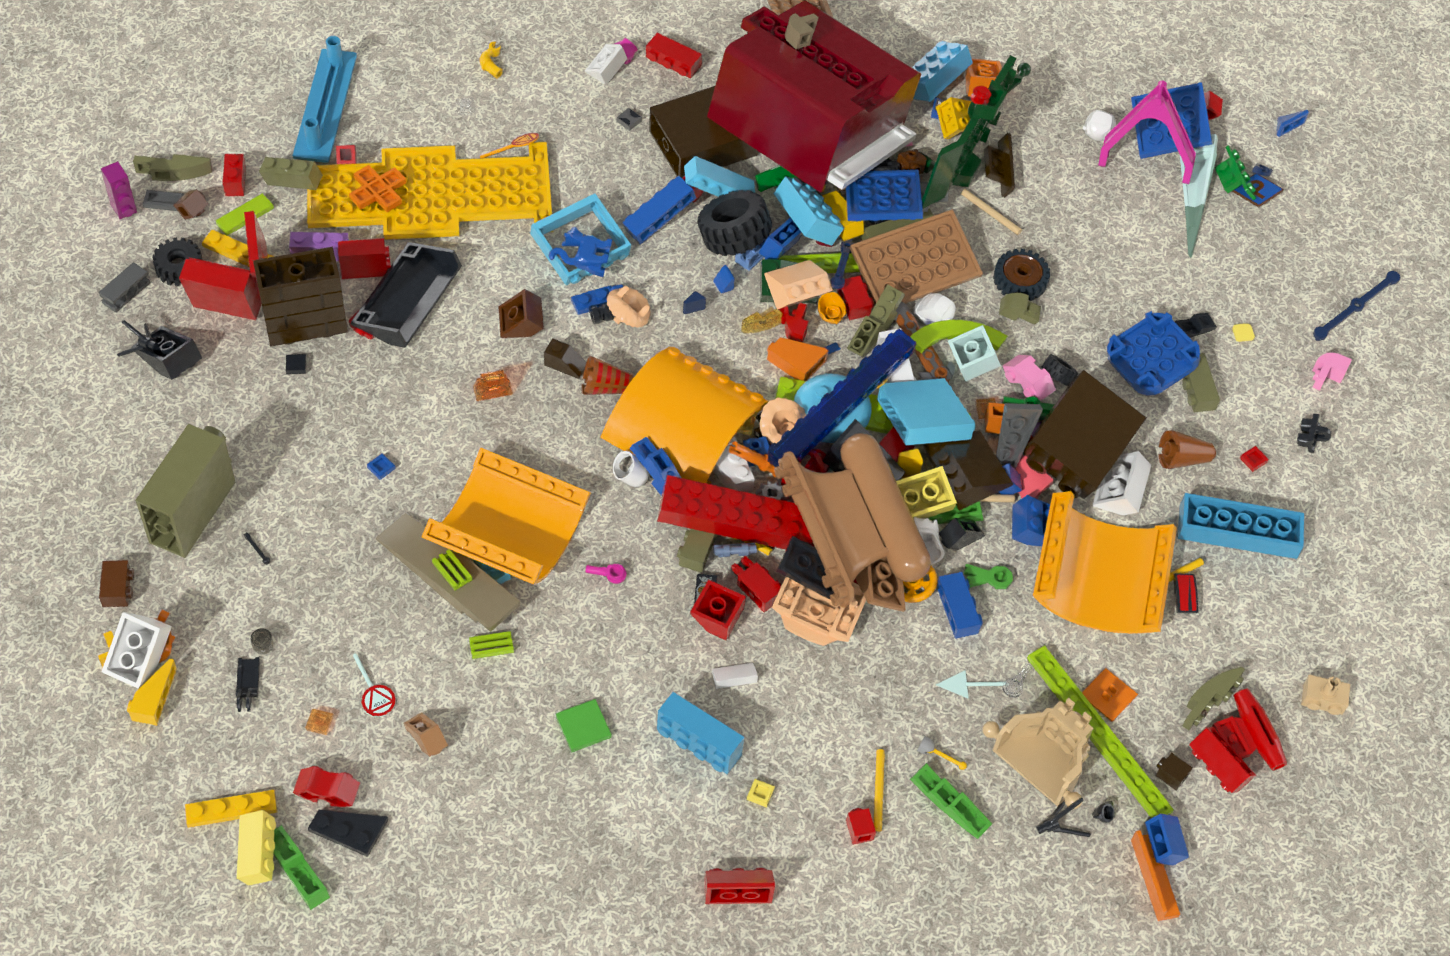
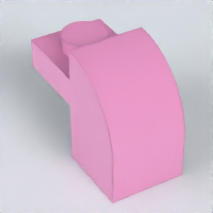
(1330, 366)

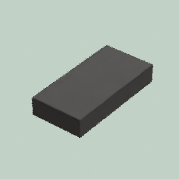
(161, 200)

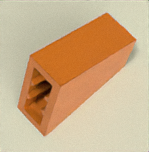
(796, 358)

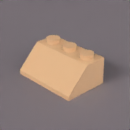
(797, 283)

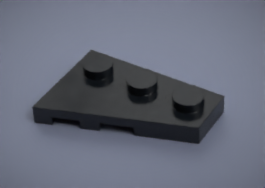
(349, 830)

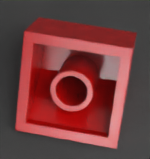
(718, 609)

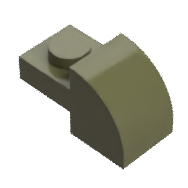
(1017, 306)

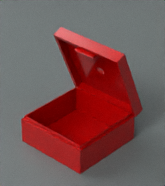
(227, 287)

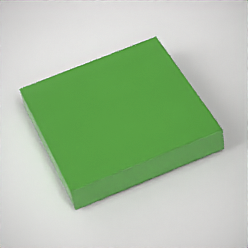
(583, 725)

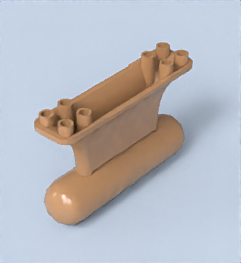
(856, 516)

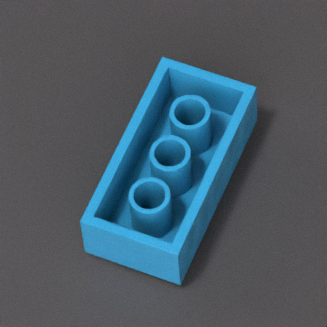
(940, 68)
(699, 733)

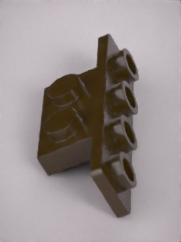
(1000, 164)

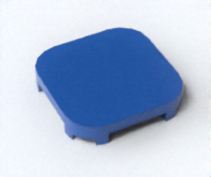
(1153, 354)

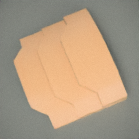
(814, 616)

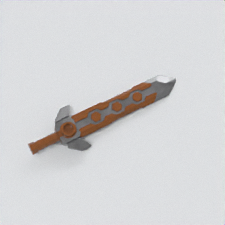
(929, 358)

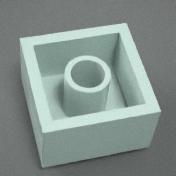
(974, 353)

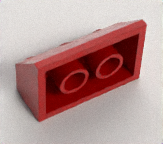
(739, 886)

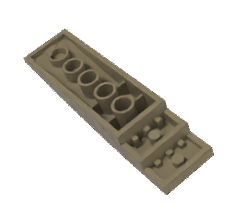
(479, 599)

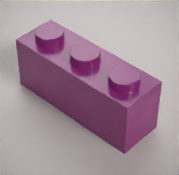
(118, 190)

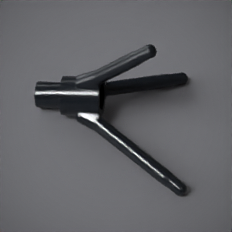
(144, 341)
(1052, 824)

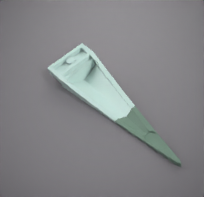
(1196, 192)

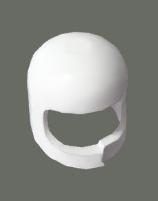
(638, 474)

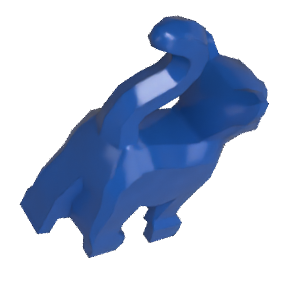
(586, 255)

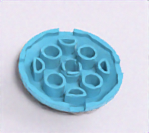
(815, 388)

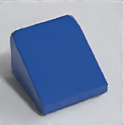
(724, 280)

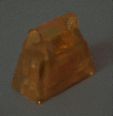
(492, 385)

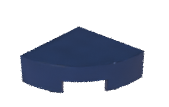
(1262, 170)

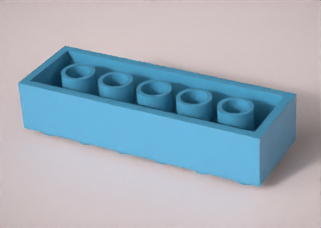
(1241, 525)

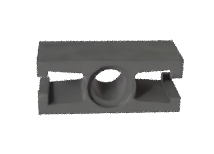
(124, 287)

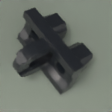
(1314, 428)

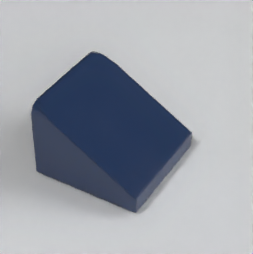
(694, 303)

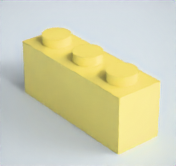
(256, 847)

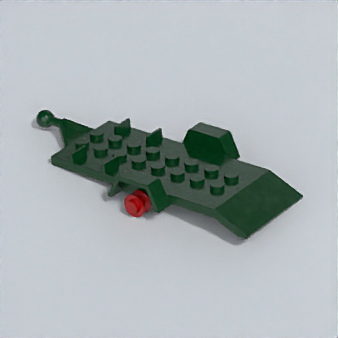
(957, 162)

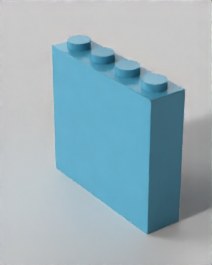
(925, 411)

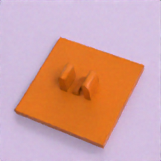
(1109, 694)

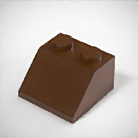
(521, 315)

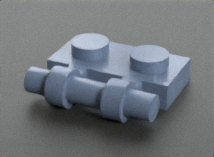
(741, 549)

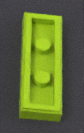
(235, 219)

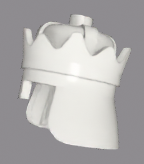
(930, 534)

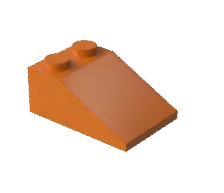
(981, 73)

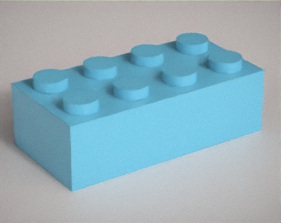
(808, 210)

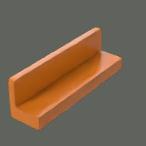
(1155, 879)

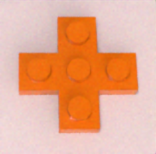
(377, 188)

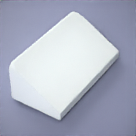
(734, 675)

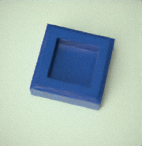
(381, 466)

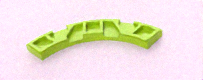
(950, 329)

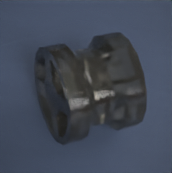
(259, 636)

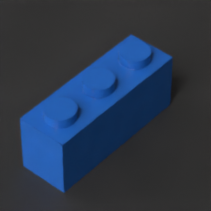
(781, 240)
(959, 605)

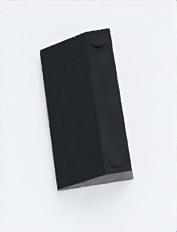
(407, 293)

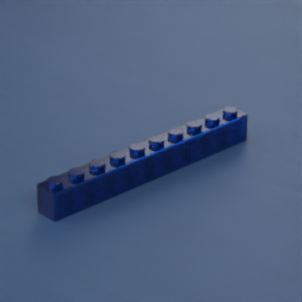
(844, 398)

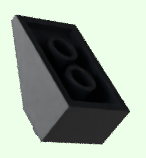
(173, 355)

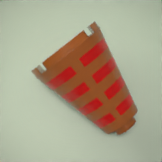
(604, 378)

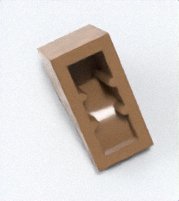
(426, 734)

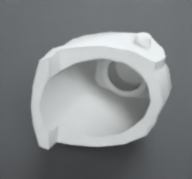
(1099, 124)
(934, 308)

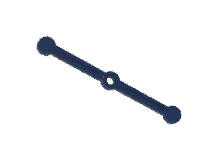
(838, 281)
(1321, 333)

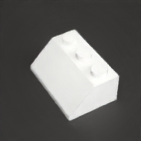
(1124, 485)
(136, 649)

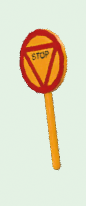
(518, 142)

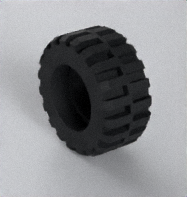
(734, 223)

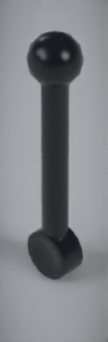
(266, 560)

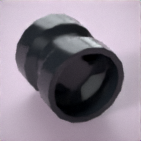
(600, 313)

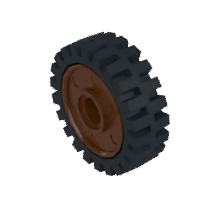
(1021, 273)

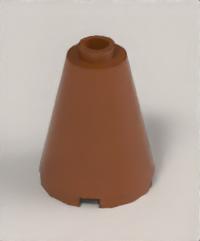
(1184, 450)

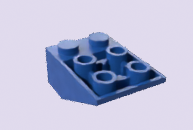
(1029, 520)

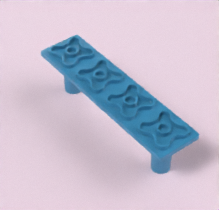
(325, 103)

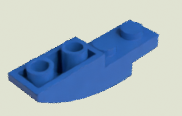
(655, 462)

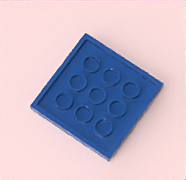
(1190, 104)
(885, 196)

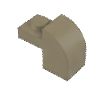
(800, 30)

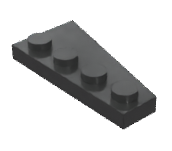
(1015, 431)

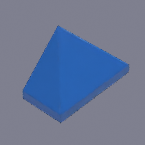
(1291, 121)

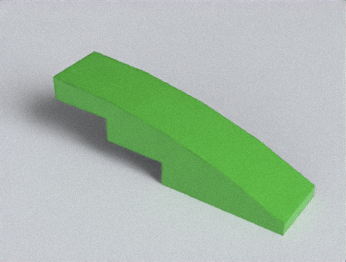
(951, 802)

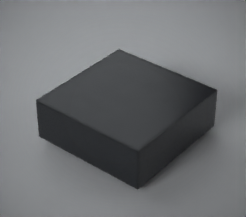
(296, 364)

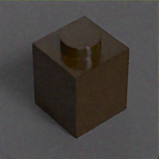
(1173, 771)

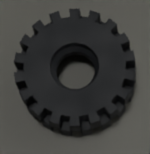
(168, 252)

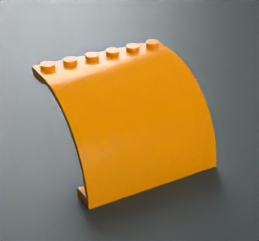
(682, 411)
(511, 518)
(1103, 571)

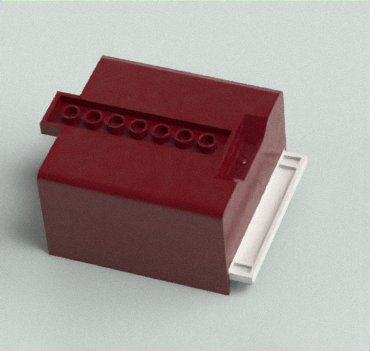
(818, 107)

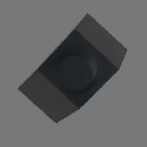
(960, 533)

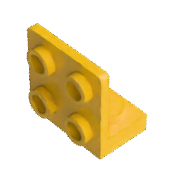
(953, 116)

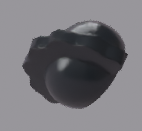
(1104, 812)

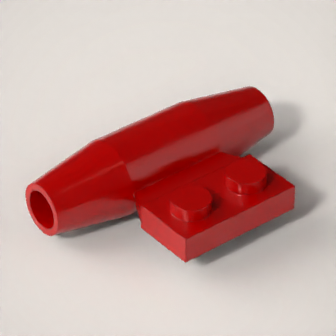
(1252, 731)

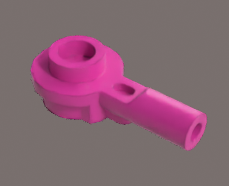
(615, 573)

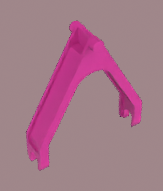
(1159, 106)

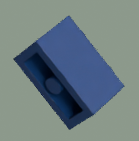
(1167, 839)

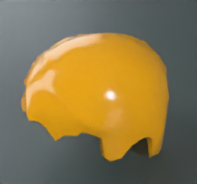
(831, 308)

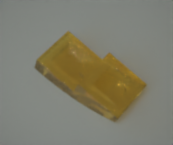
(758, 323)

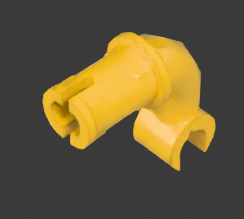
(487, 63)

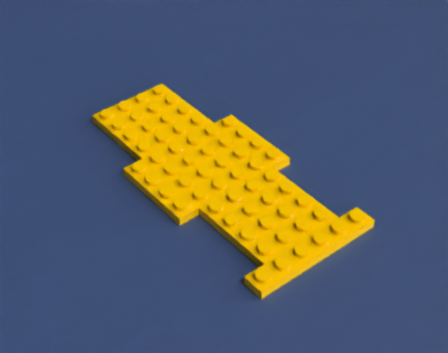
(436, 192)

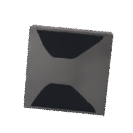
(629, 119)

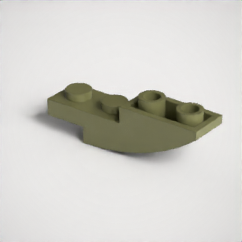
(179, 168)
(878, 321)
(1211, 693)

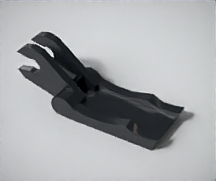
(247, 681)

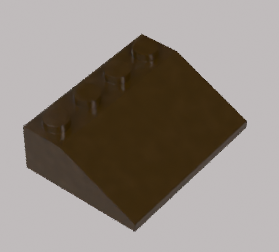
(970, 468)

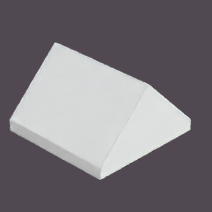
(607, 63)

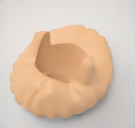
(629, 307)
(779, 417)

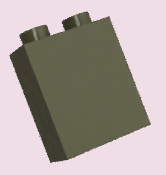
(186, 489)

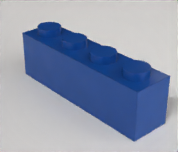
(659, 209)

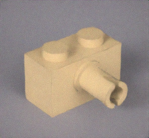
(1326, 694)

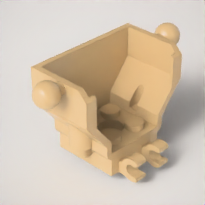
(1046, 748)

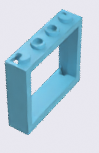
(568, 214)

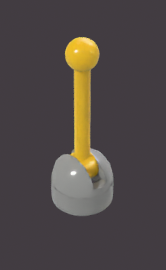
(927, 747)

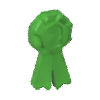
(998, 577)

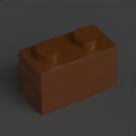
(115, 583)

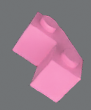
(1033, 380)

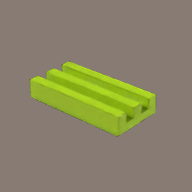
(443, 558)
(490, 642)

